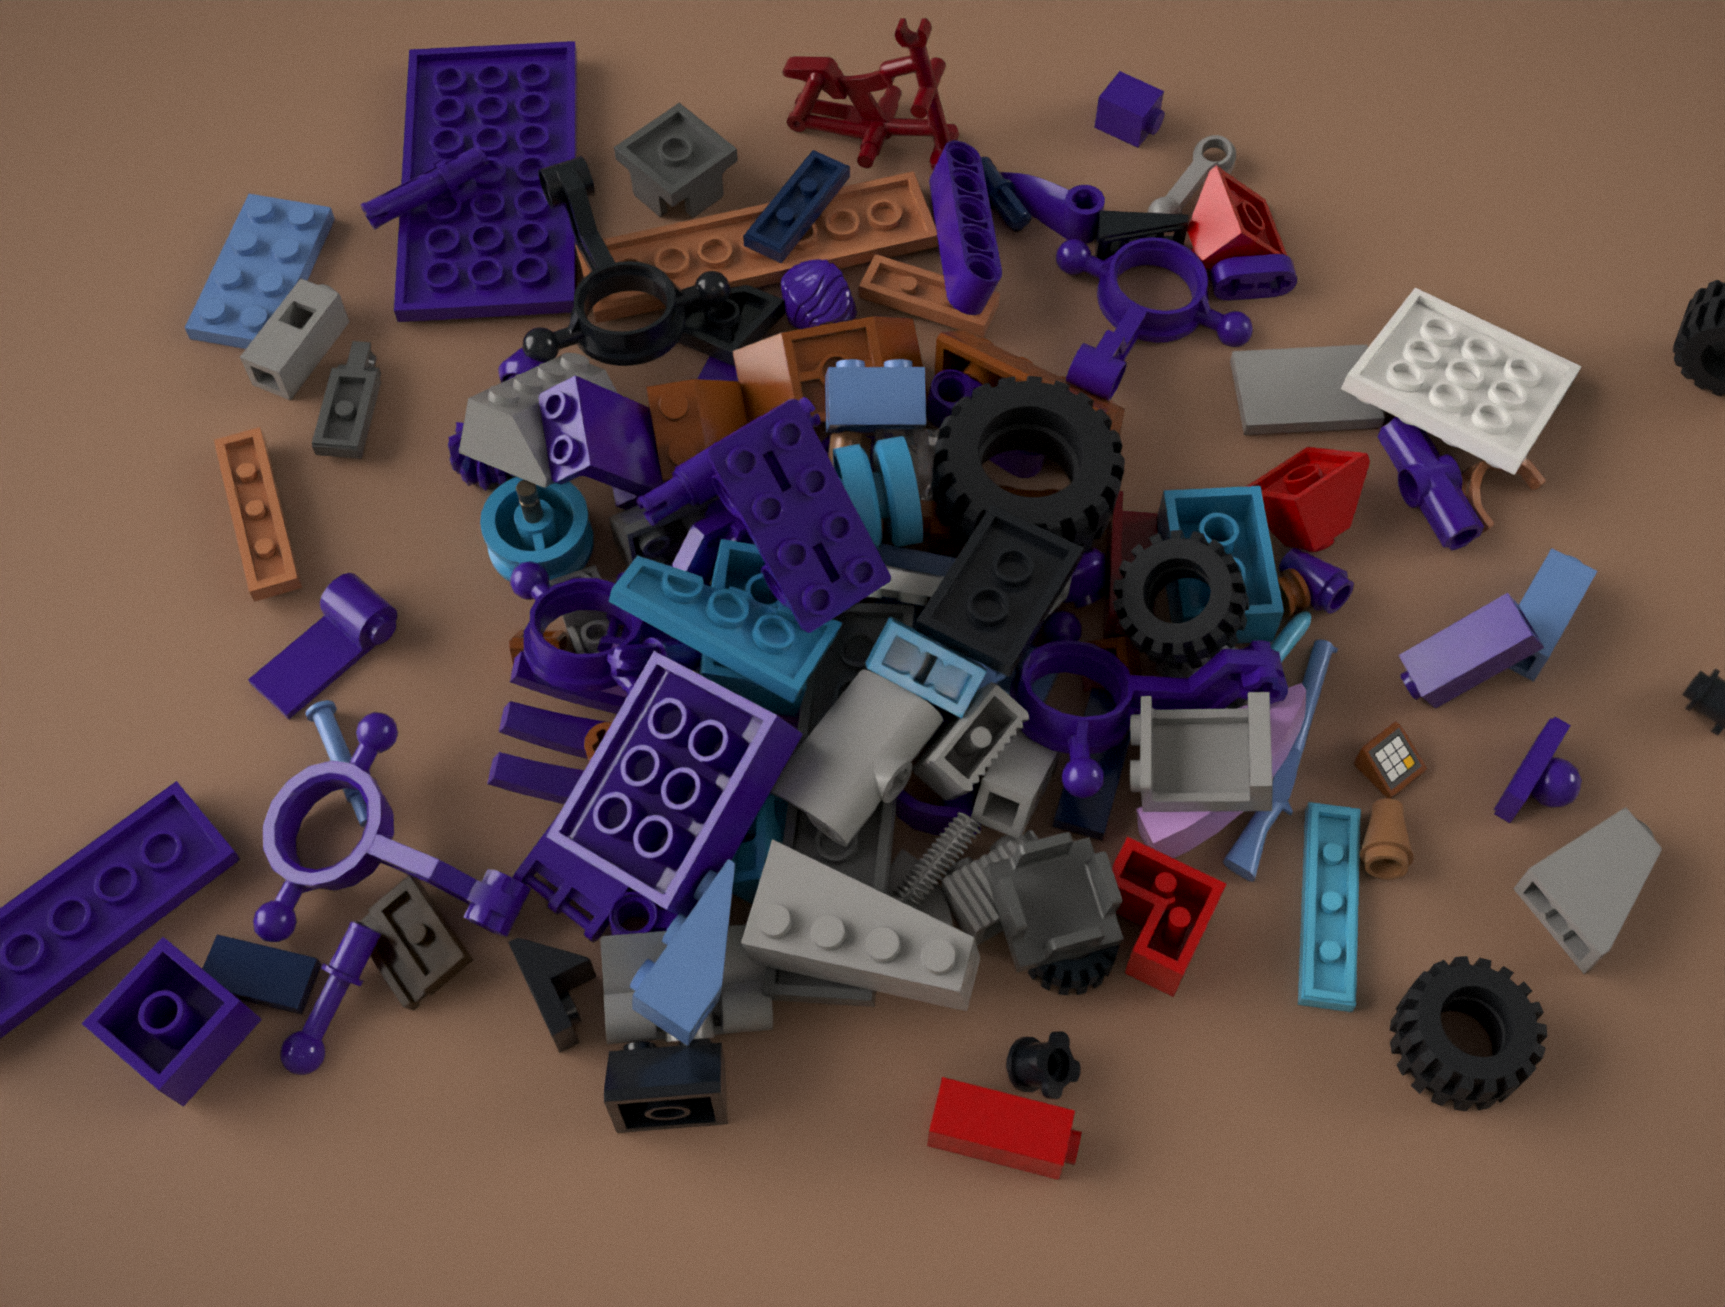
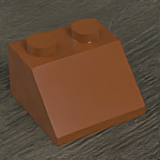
(693, 417)

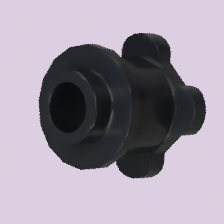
(1708, 697)
(1042, 1065)

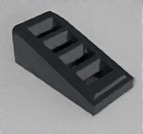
(1120, 228)

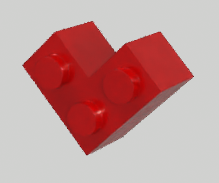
(1171, 905)

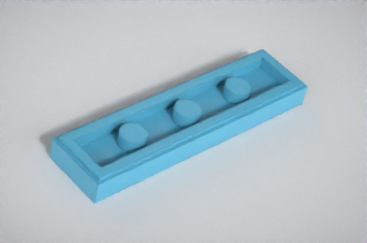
(1329, 907)

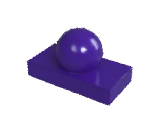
(1548, 779)

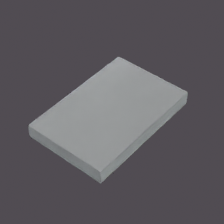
(1299, 390)

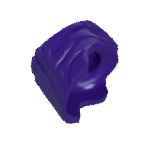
(816, 295)

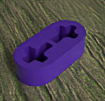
(1253, 277)

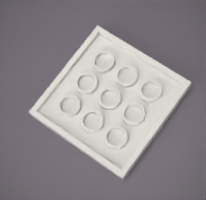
(1462, 380)

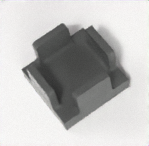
(676, 161)
(1055, 900)

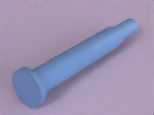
(323, 715)

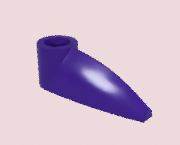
(1065, 211)

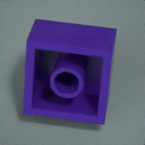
(171, 1022)

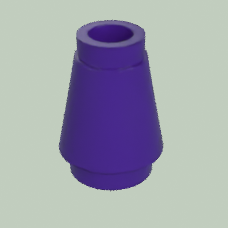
(1326, 583)

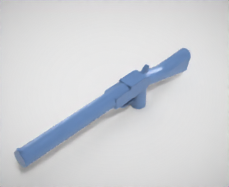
(1248, 848)

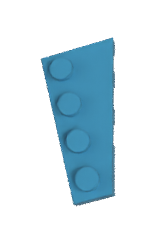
(725, 625)

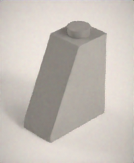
(1591, 886)

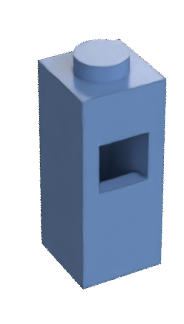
(1551, 604)

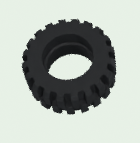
(1038, 420)

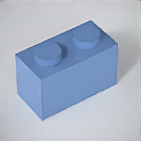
(874, 397)

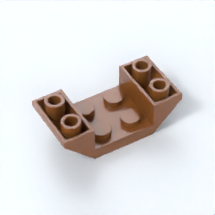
(797, 360)

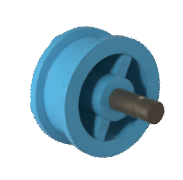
(538, 526)

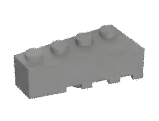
(854, 935)

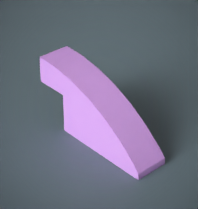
(1181, 831)

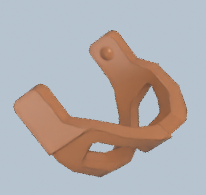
(1476, 471)

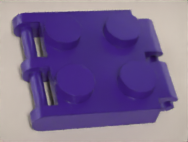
(575, 881)

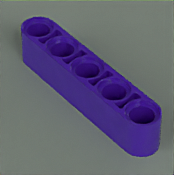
(964, 228)

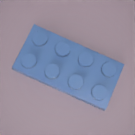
(258, 267)

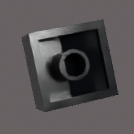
(666, 1086)

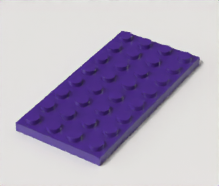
(496, 239)

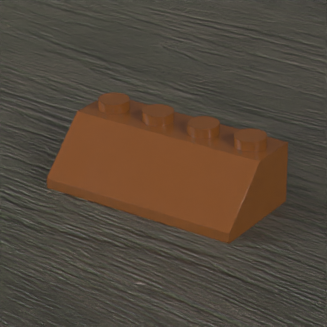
(989, 363)

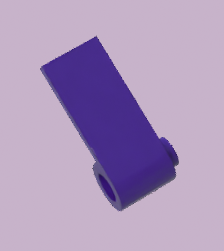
(351, 626)

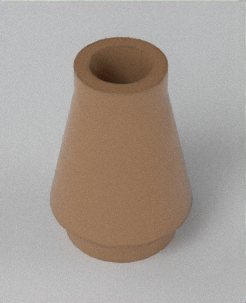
(1386, 842)

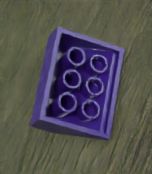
(674, 784)

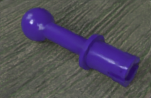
(304, 1049)

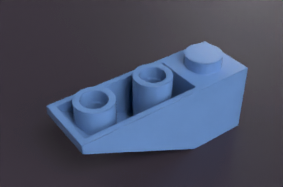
(688, 975)

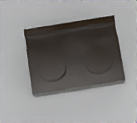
(416, 943)

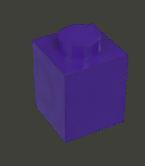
(1129, 109)

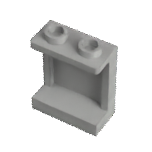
(1203, 758)

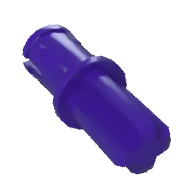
(631, 659)

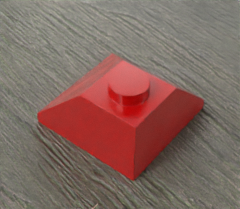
(1231, 222)
(1313, 496)

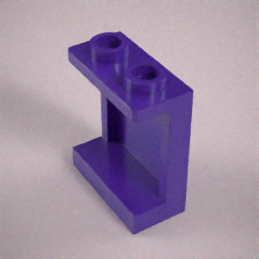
(601, 438)

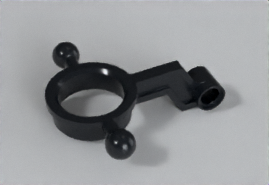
(571, 185)

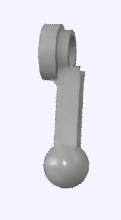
(1195, 175)

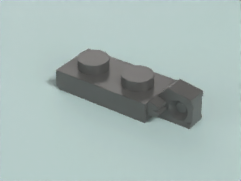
(348, 405)

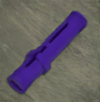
(425, 187)

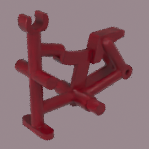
(867, 118)

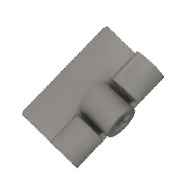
(857, 755)
(741, 998)

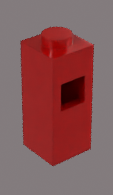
(1003, 1129)

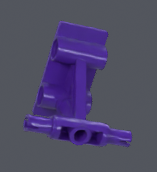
(792, 507)

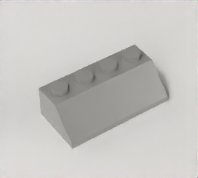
(506, 421)

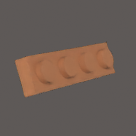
(257, 514)

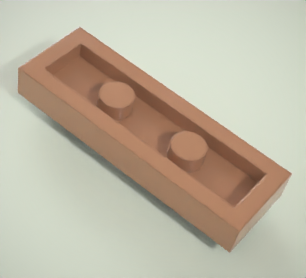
(920, 294)

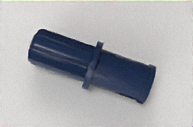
(1003, 197)

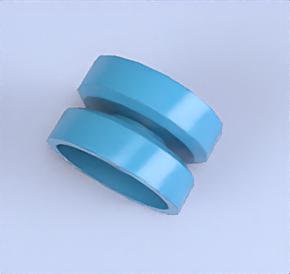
(885, 494)

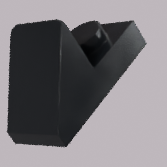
(550, 977)

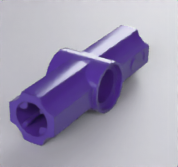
(1431, 483)

